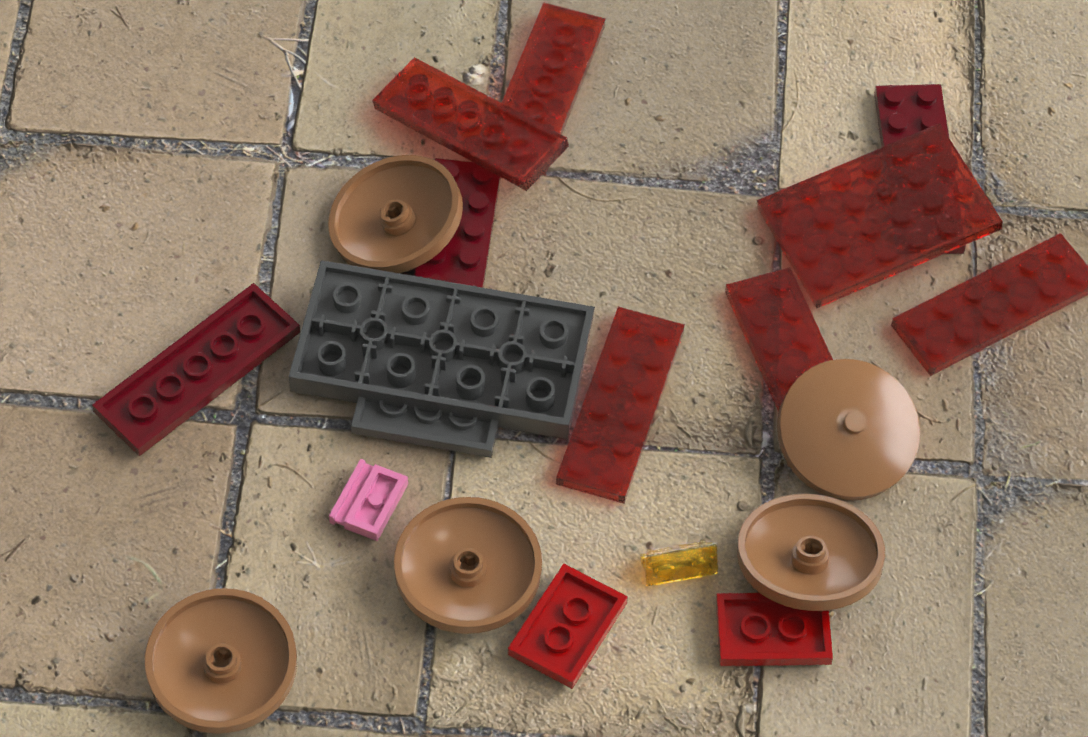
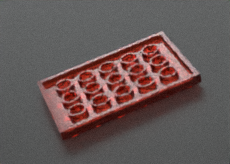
(879, 215)

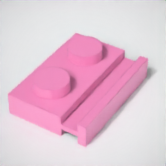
(368, 500)

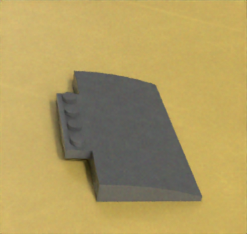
(440, 358)

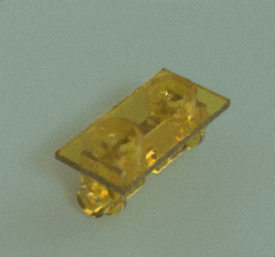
(687, 562)

